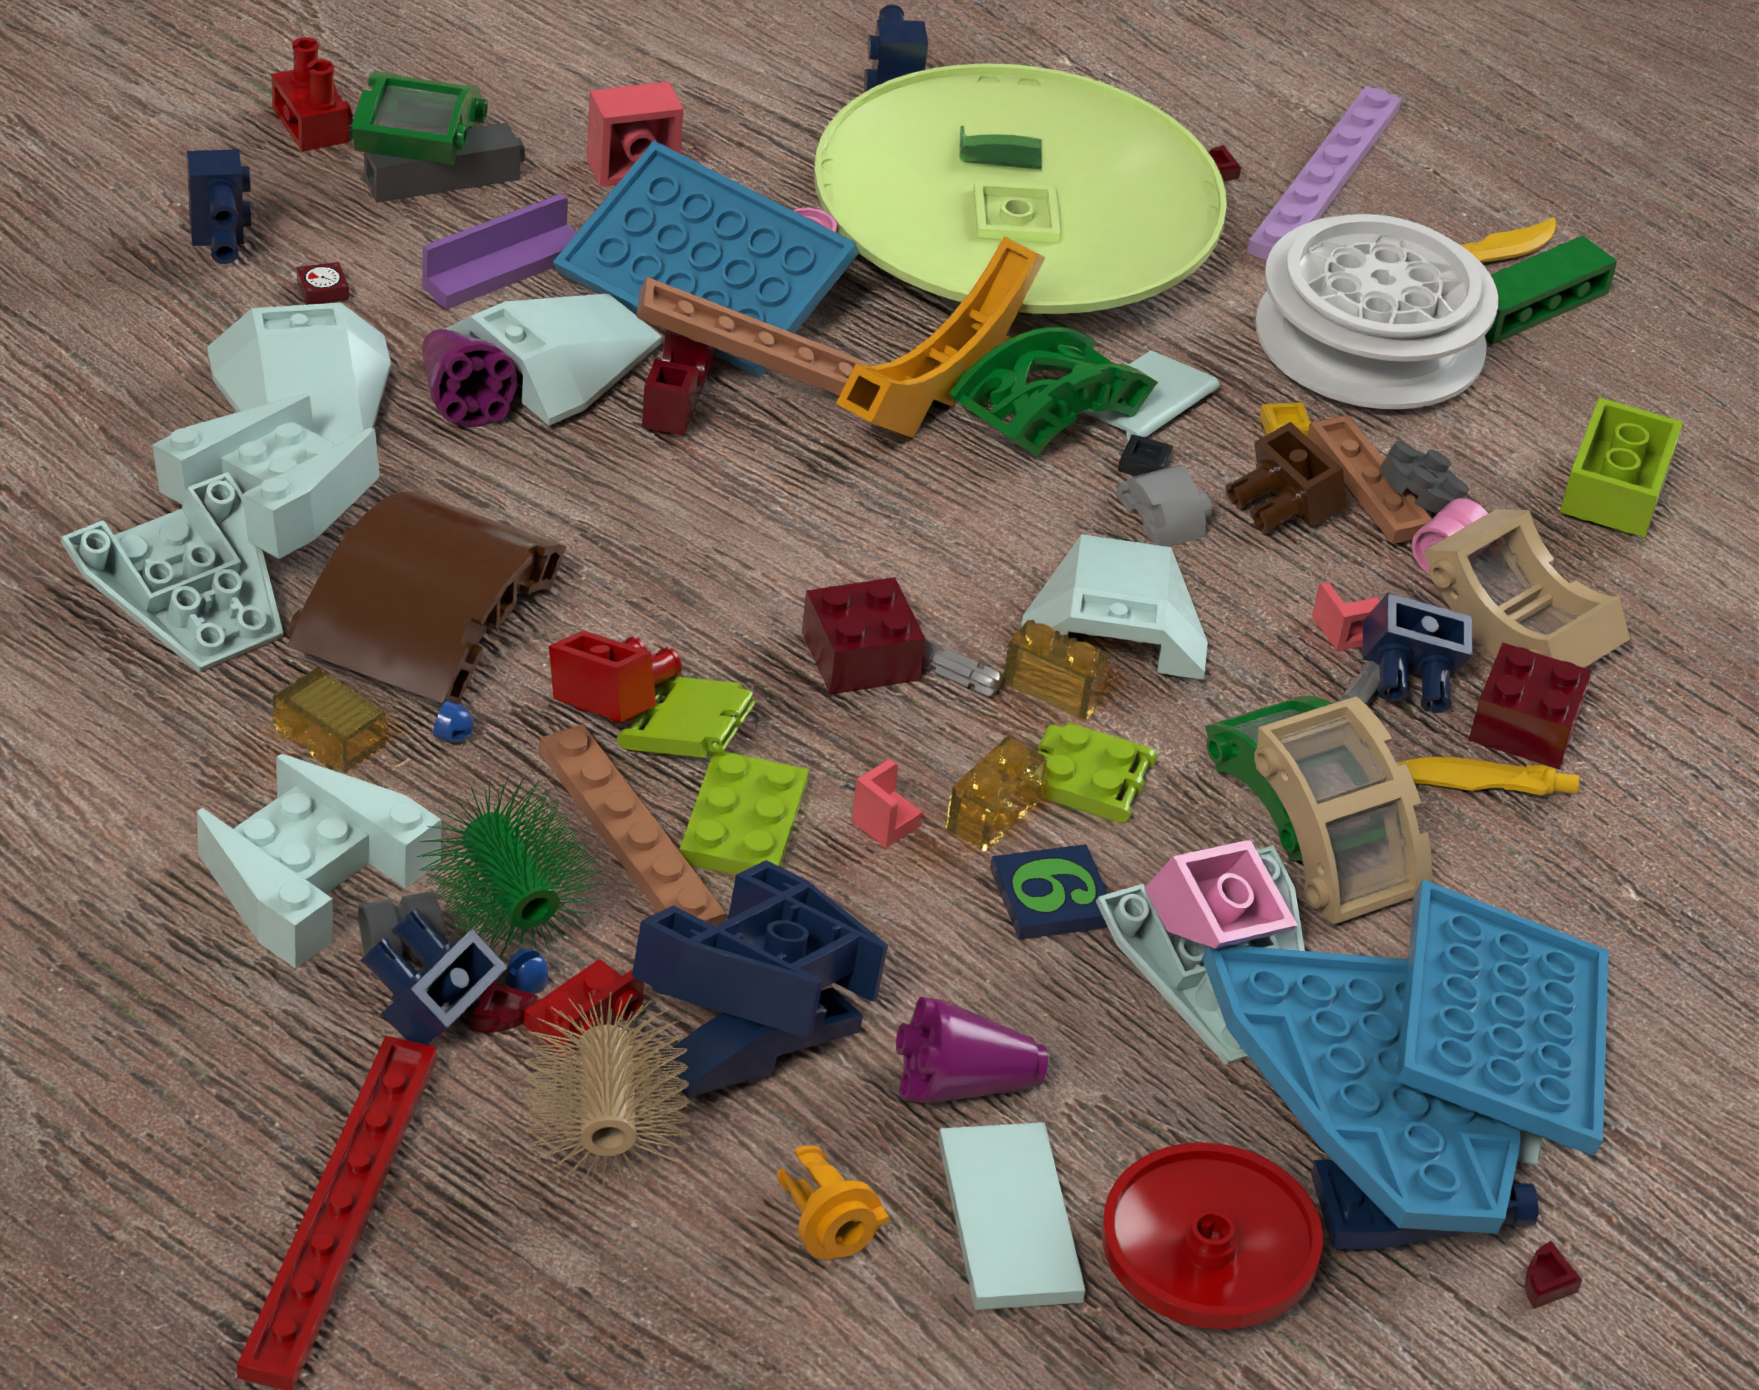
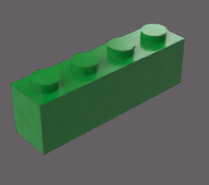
(1549, 286)

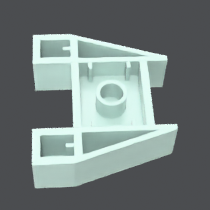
(286, 472)
(306, 845)

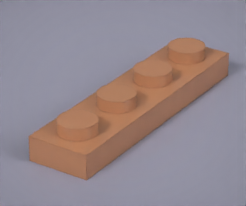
(1361, 464)

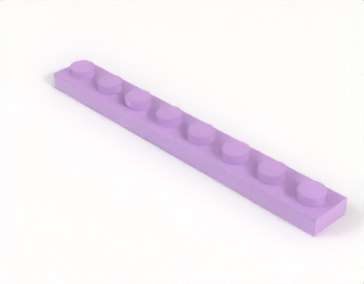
(1328, 168)

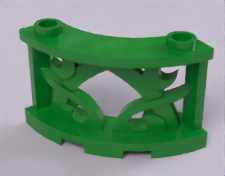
(1048, 404)

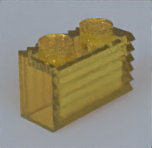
(1056, 669)
(329, 720)

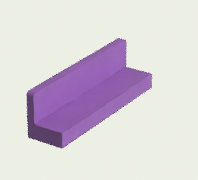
(496, 252)

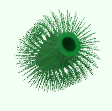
(510, 869)

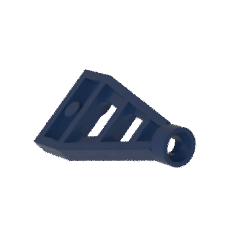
(1360, 1224)

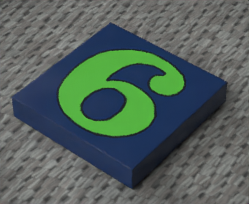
(1050, 890)

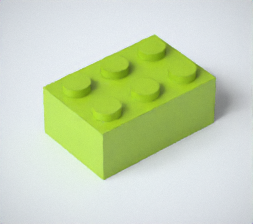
(1621, 467)

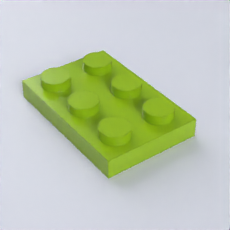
(743, 813)

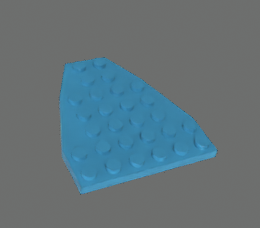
(1330, 1049)

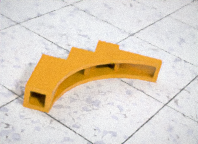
(902, 390)

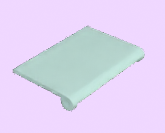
(1176, 391)

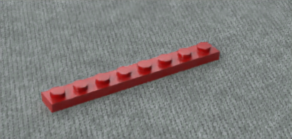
(336, 1215)

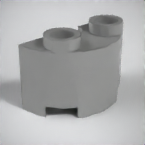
(1168, 505)

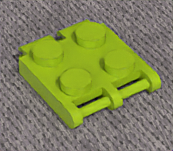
(691, 719)
(1092, 769)

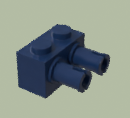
(896, 47)
(217, 201)
(1418, 640)
(450, 978)

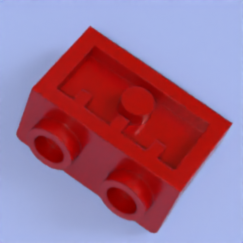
(597, 980)

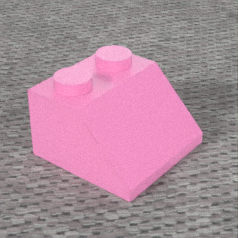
(1219, 896)

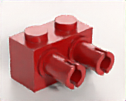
(309, 99)
(609, 674)

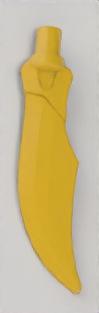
(1512, 243)
(1479, 774)

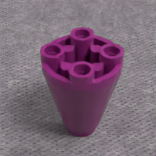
(468, 377)
(964, 1055)

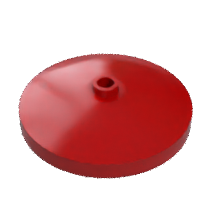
(1212, 1235)

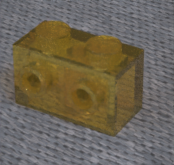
(996, 793)

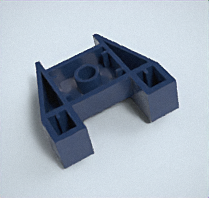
(768, 956)

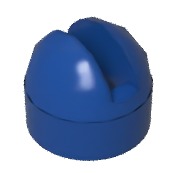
(453, 723)
(527, 971)

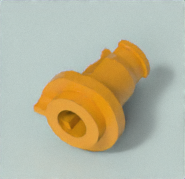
(839, 1214)

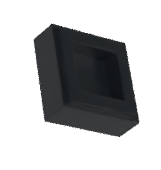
(1144, 456)

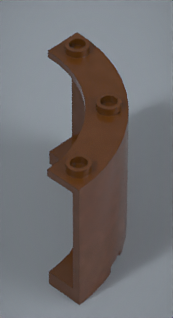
(418, 593)

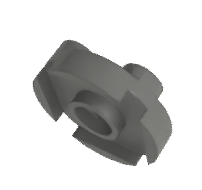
(1423, 475)

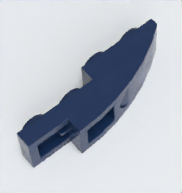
(739, 1050)

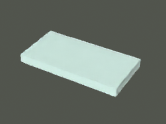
(1010, 1216)

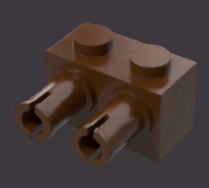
(1298, 474)

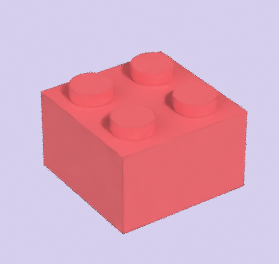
(626, 123)

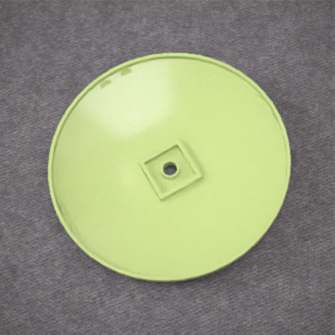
(1115, 209)

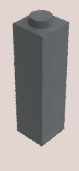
(488, 158)

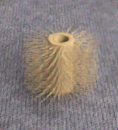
(606, 1090)

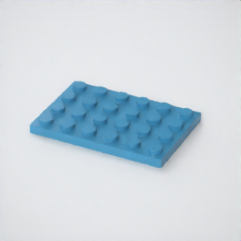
(706, 239)
(1505, 1018)

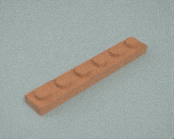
(744, 336)
(627, 824)

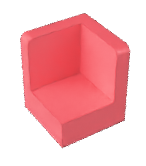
(1339, 620)
(881, 809)

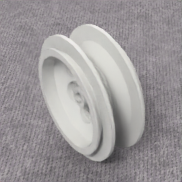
(1376, 311)

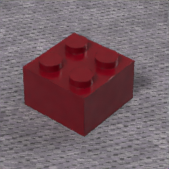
(863, 635)
(1530, 705)

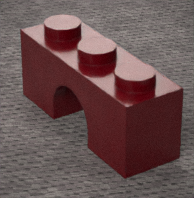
(676, 384)

